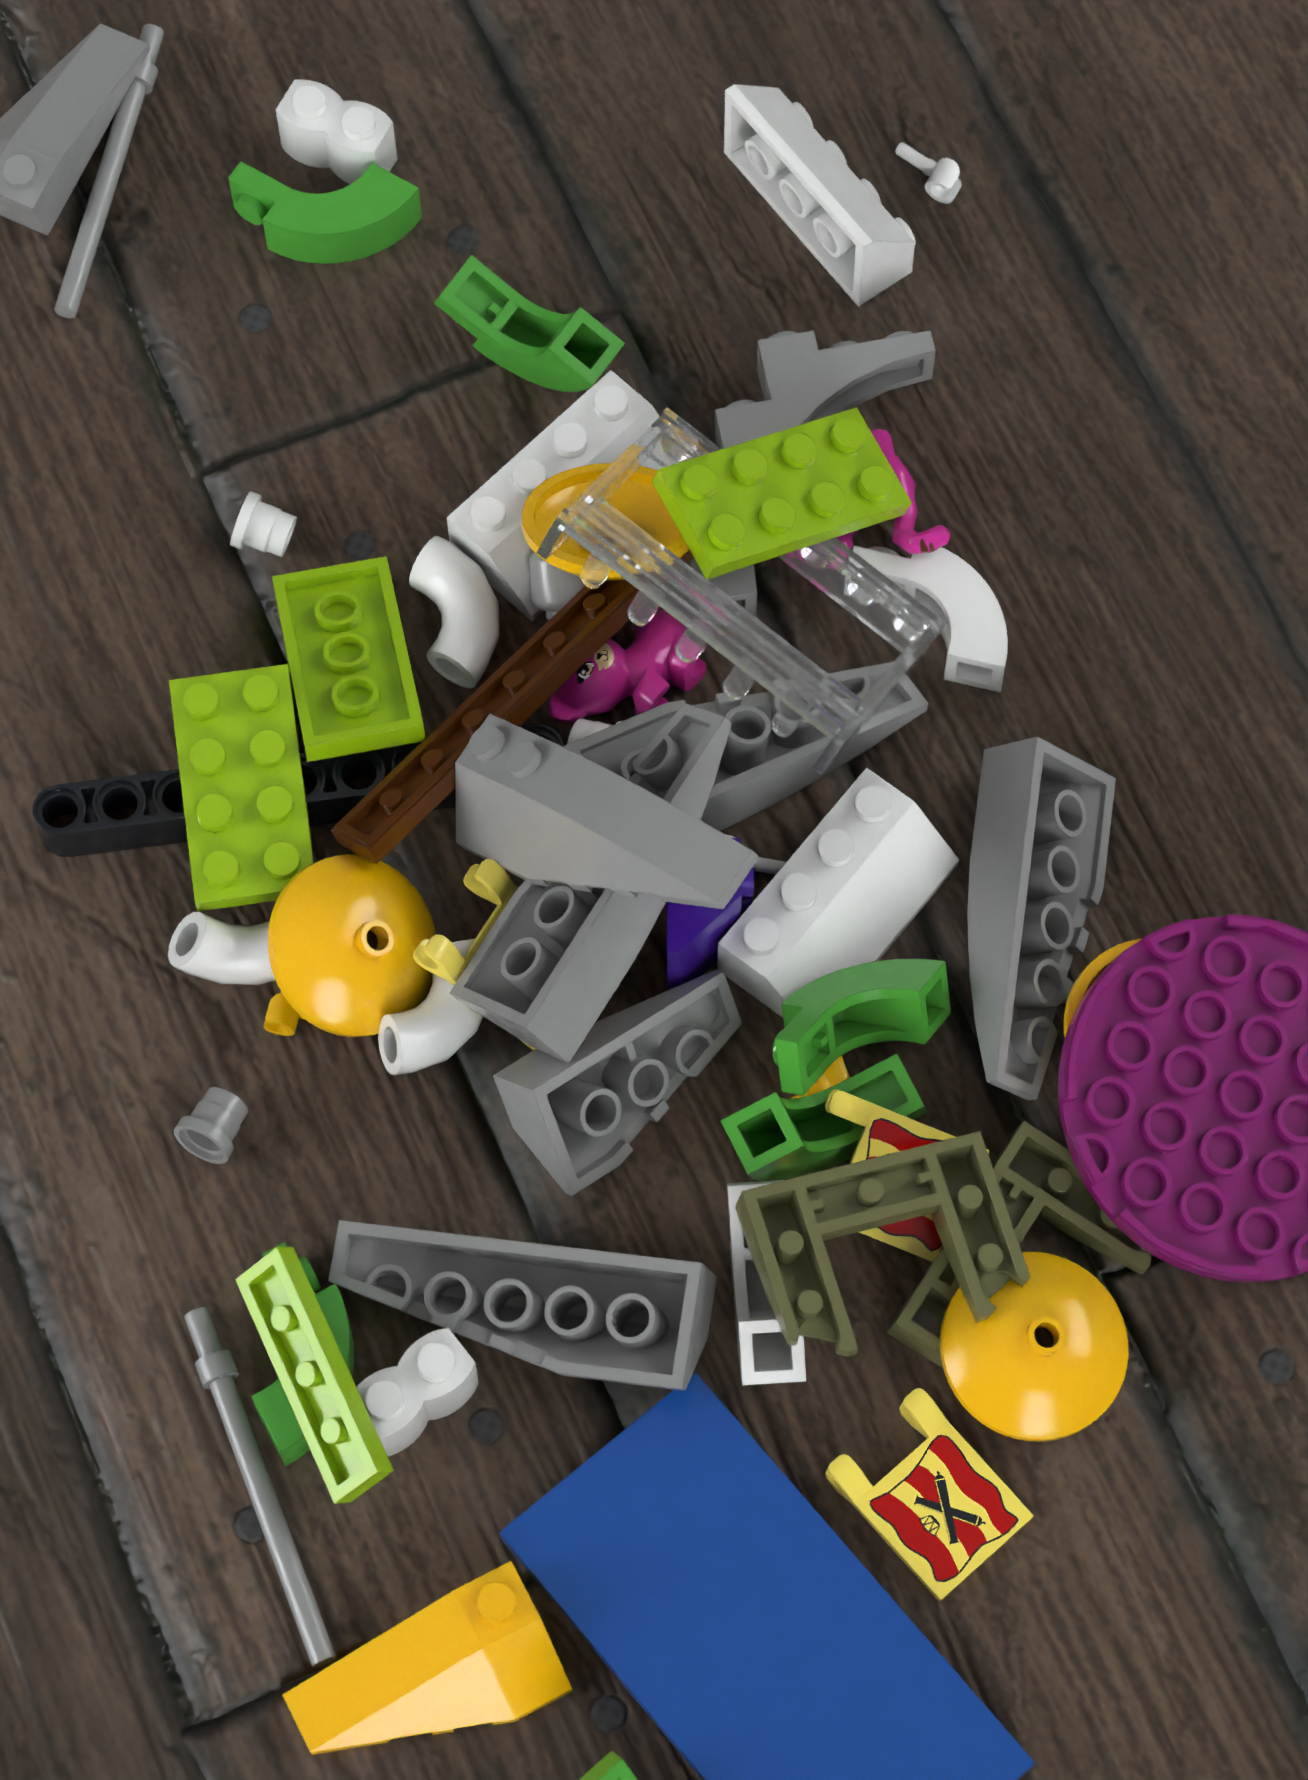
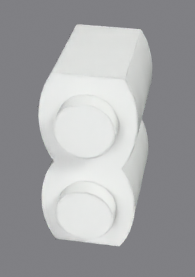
(334, 133)
(427, 1384)

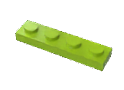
(314, 1375)

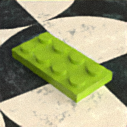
(781, 492)
(348, 659)
(241, 785)

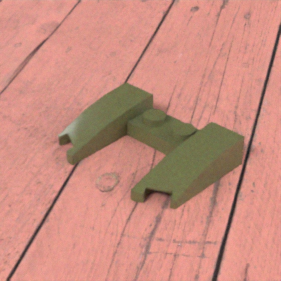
(947, 1179)
(1035, 1182)

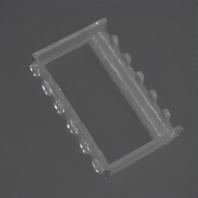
(725, 624)

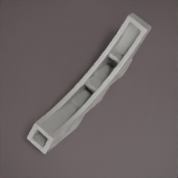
(812, 384)

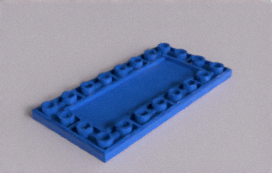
(747, 1613)

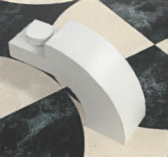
(962, 599)
(760, 1342)

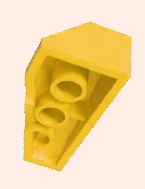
(448, 1667)

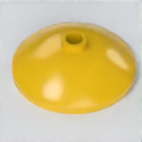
(634, 499)
(323, 949)
(1030, 1388)

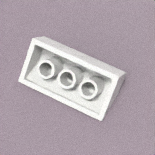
(816, 191)
(587, 433)
(839, 894)

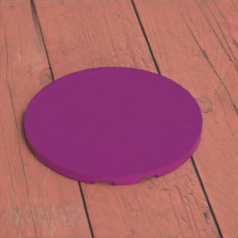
(1195, 1096)

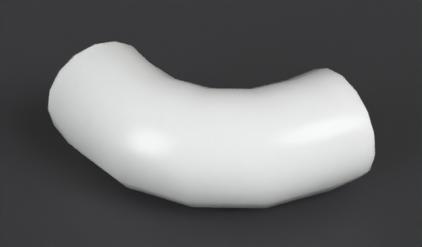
(466, 609)
(221, 950)
(429, 1031)

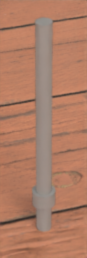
(107, 178)
(218, 1373)

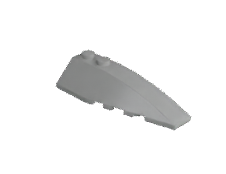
(756, 762)
(585, 826)
(1030, 886)
(566, 950)
(539, 1302)

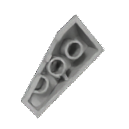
(60, 124)
(623, 1073)

